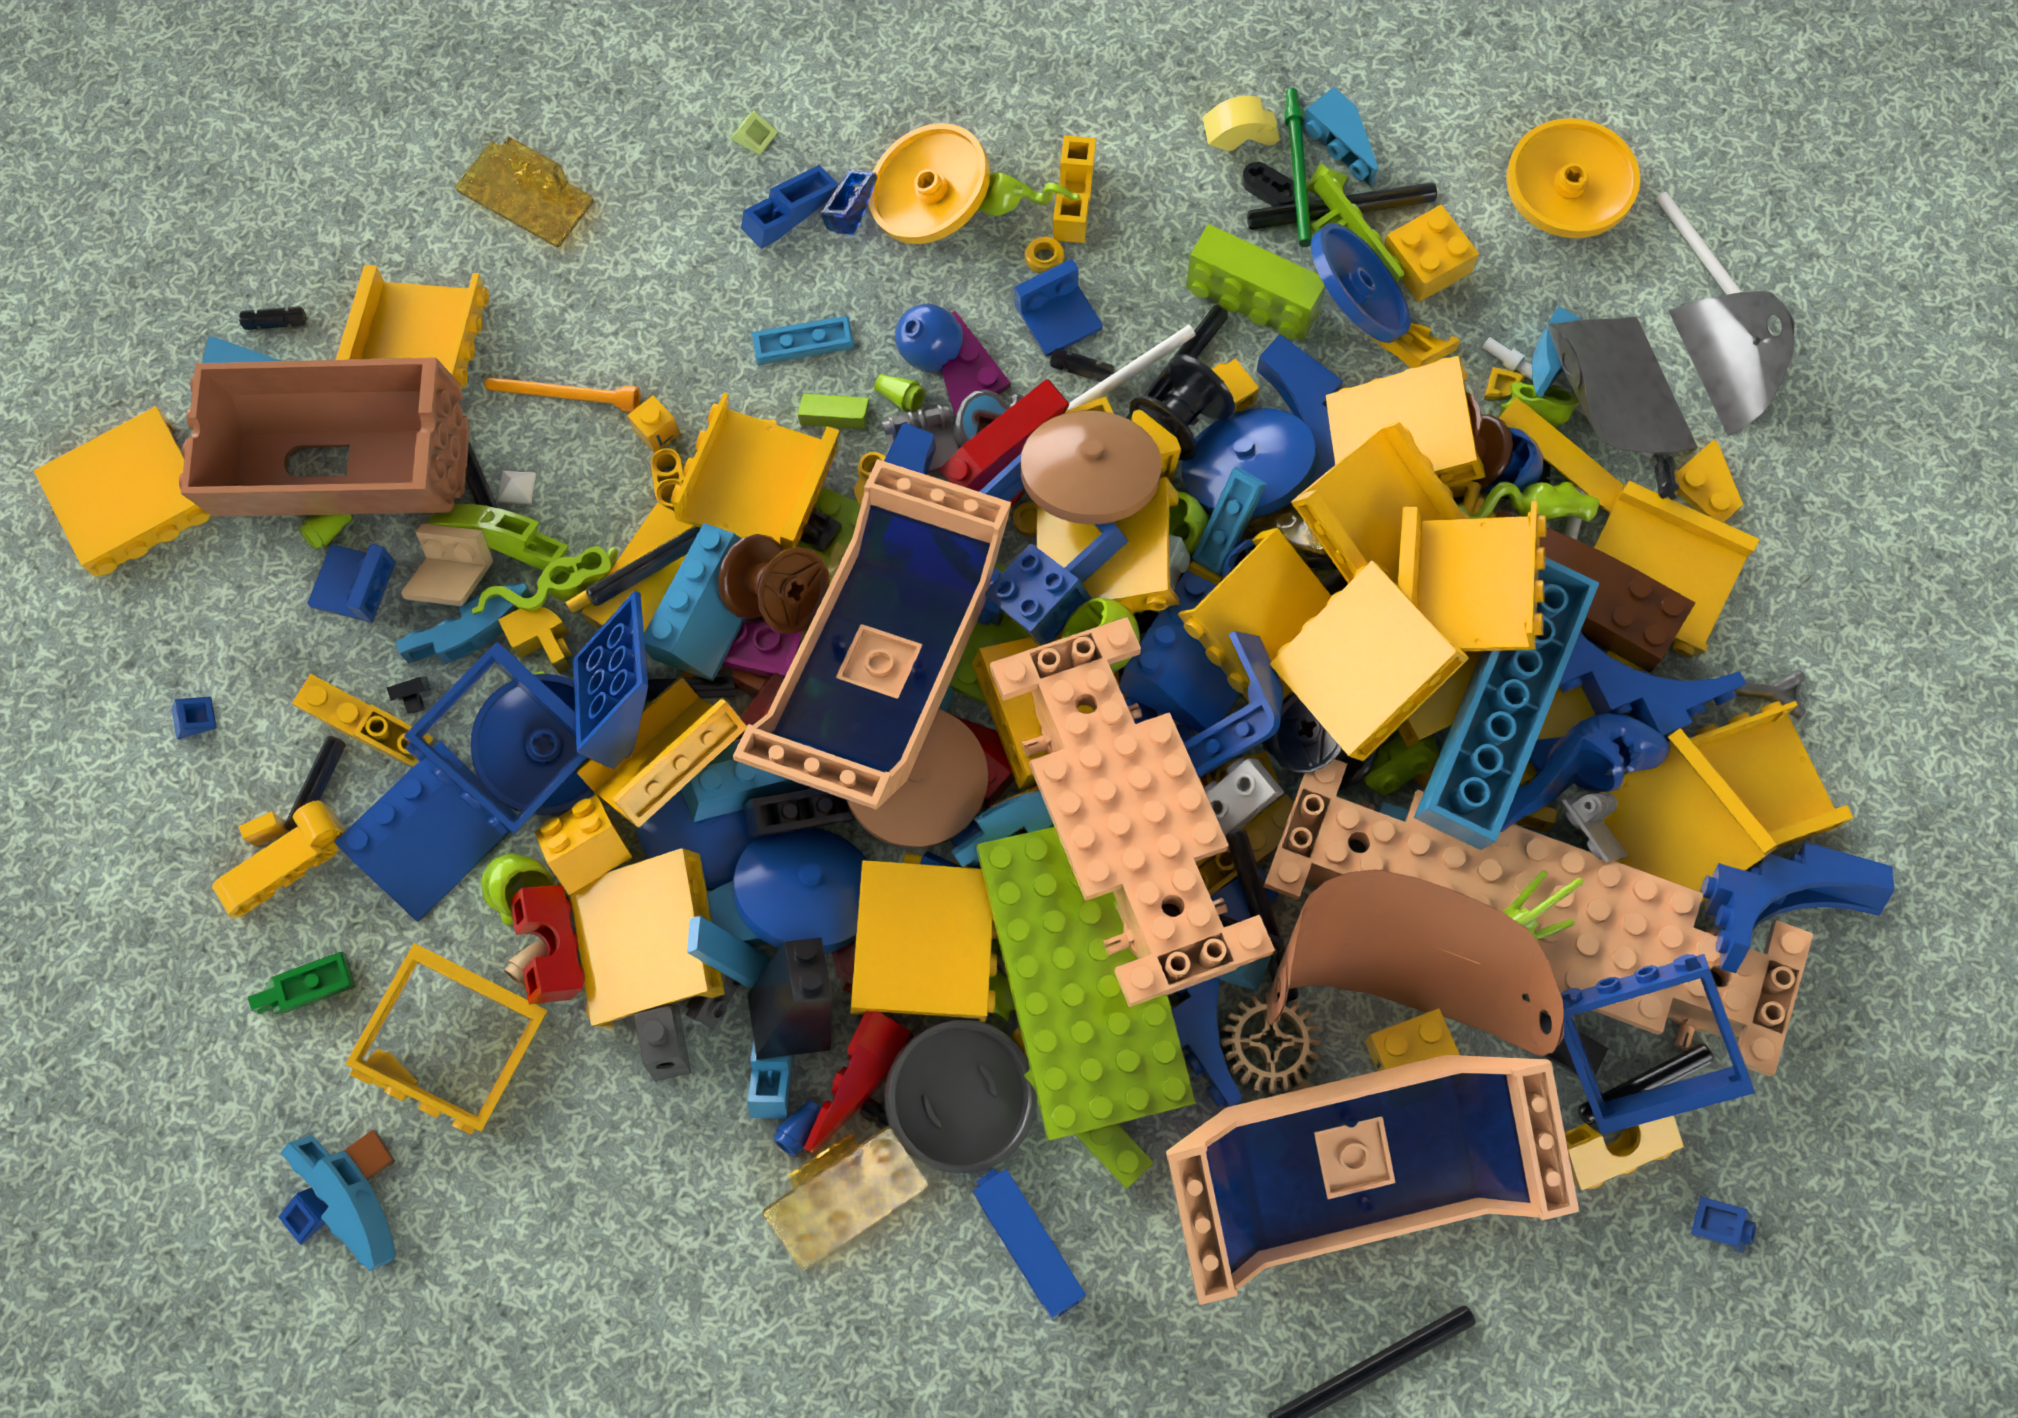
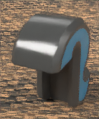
(979, 407)

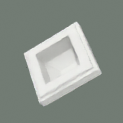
(516, 487)

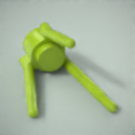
(1527, 918)

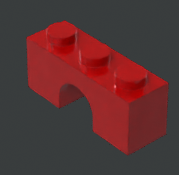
(546, 914)

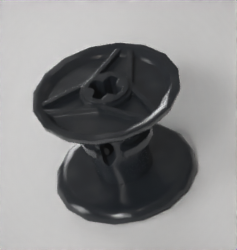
(1196, 392)
(1307, 746)

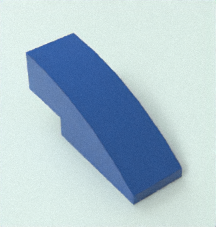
(788, 206)

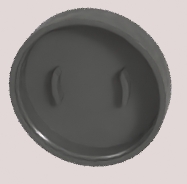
(960, 1096)

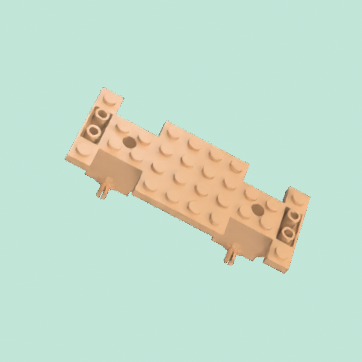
(1128, 813)

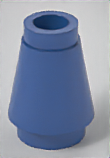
(795, 1130)

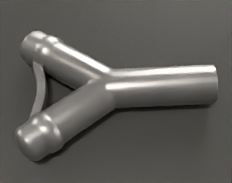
(1777, 691)

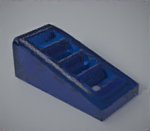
(847, 219)

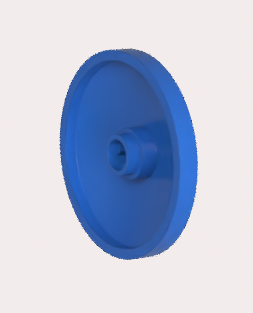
(1360, 283)
(1263, 443)
(523, 747)
(716, 839)
(800, 888)

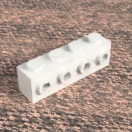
(1242, 794)

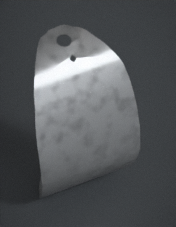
(1626, 388)

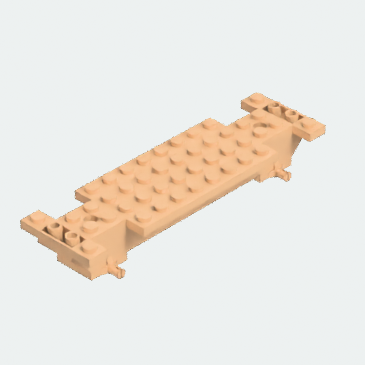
(1618, 912)

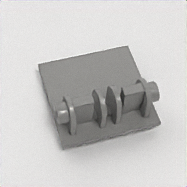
(933, 420)
(1588, 814)

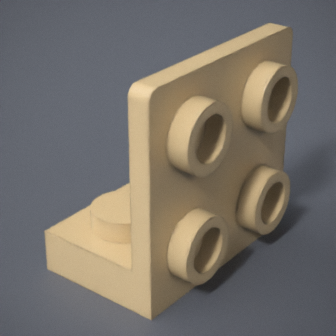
(452, 565)

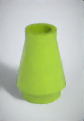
(902, 392)
(322, 529)

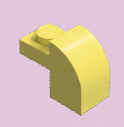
(1240, 120)

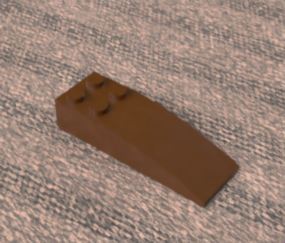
(1629, 610)

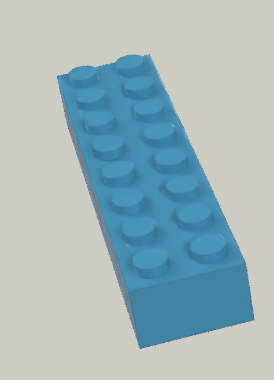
(1504, 717)

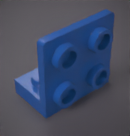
(1056, 308)
(352, 581)
(1038, 594)

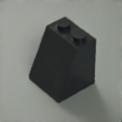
(792, 1002)

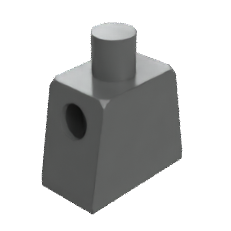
(663, 1041)

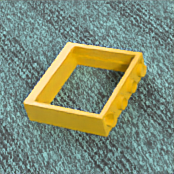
(401, 1088)

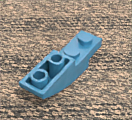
(461, 636)
(1003, 821)
(353, 1207)

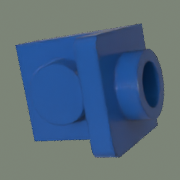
(1724, 1224)

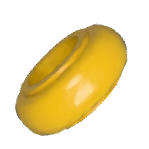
(1042, 243)

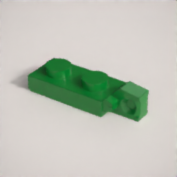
(304, 985)

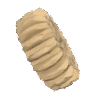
(1270, 1061)

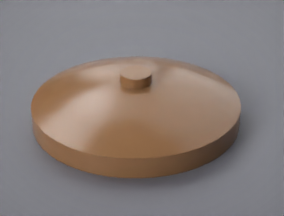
(1090, 467)
(939, 794)

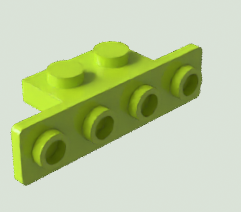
(1350, 216)

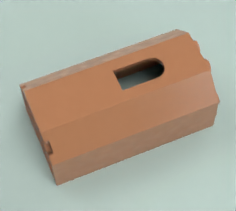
(391, 413)

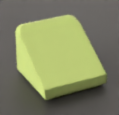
(754, 133)

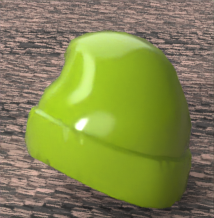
(506, 876)

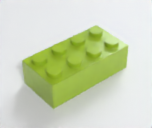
(1255, 283)

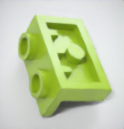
(1400, 764)

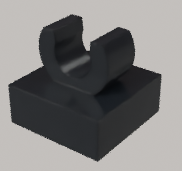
(820, 531)
(410, 693)

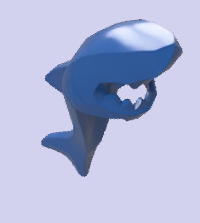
(1585, 757)

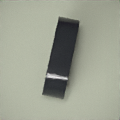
(1269, 186)

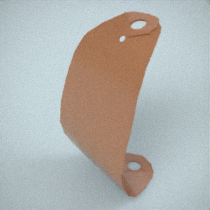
(1383, 939)

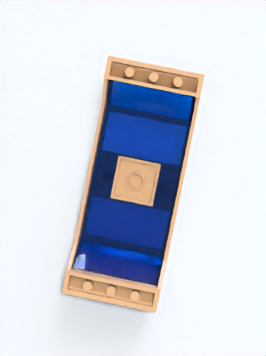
(883, 639)
(1368, 1164)

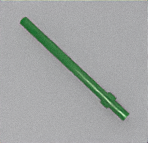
(1294, 119)

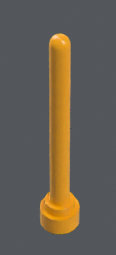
(625, 398)

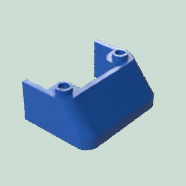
(1246, 726)

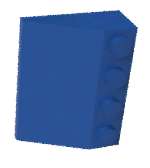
(1174, 669)
(611, 686)
(422, 836)

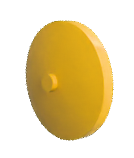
(1573, 178)
(929, 183)

